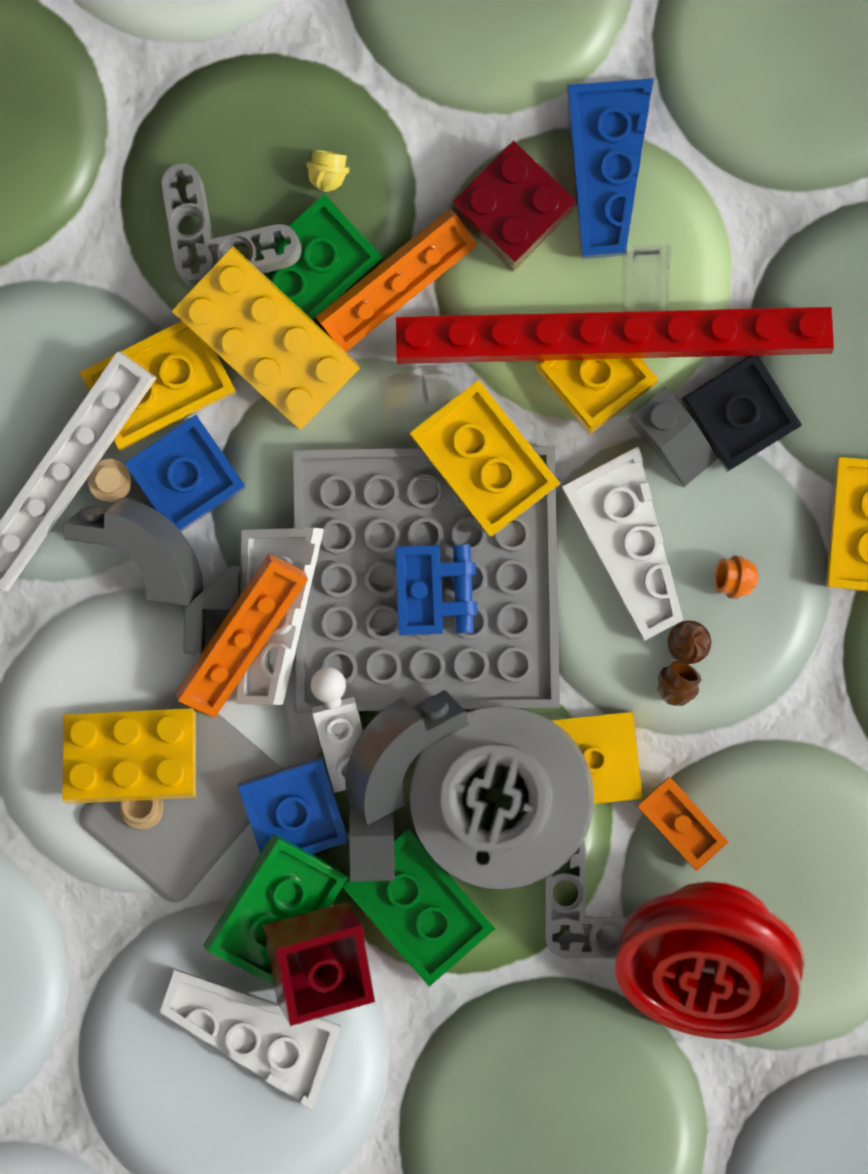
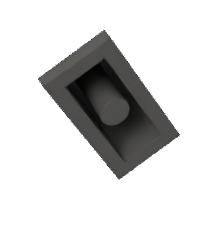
(673, 436)

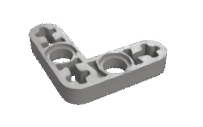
(215, 248)
(574, 915)

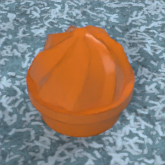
(735, 577)

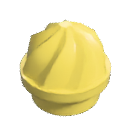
(327, 169)

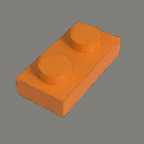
(682, 823)

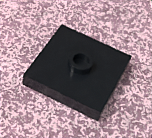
(741, 412)

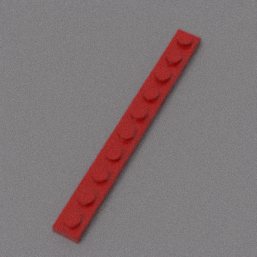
(614, 335)

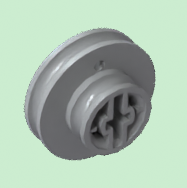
(554, 806)

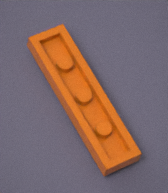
(397, 280)
(241, 635)

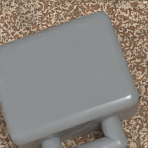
(192, 830)

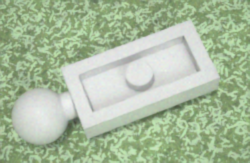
(336, 723)

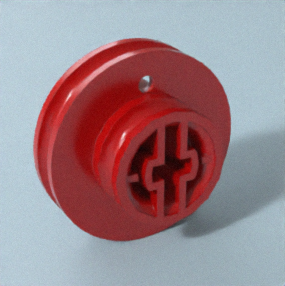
(710, 962)

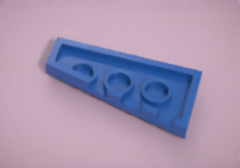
(607, 146)

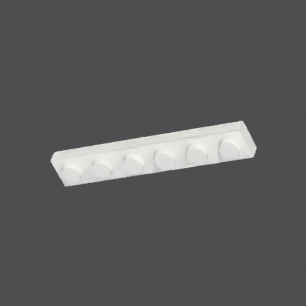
(69, 463)

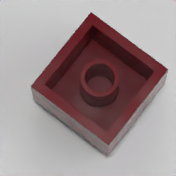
(513, 205)
(319, 963)

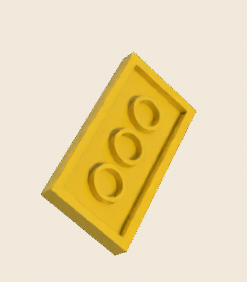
(266, 338)

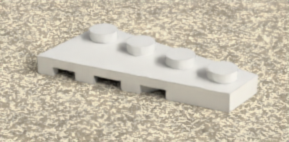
(624, 531)
(269, 673)
(254, 1033)

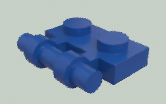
(420, 590)

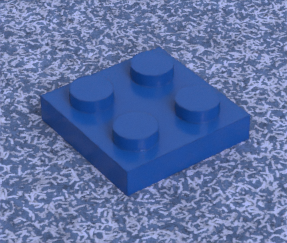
(185, 474)
(295, 806)

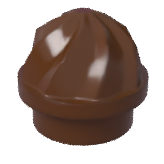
(689, 642)
(678, 683)

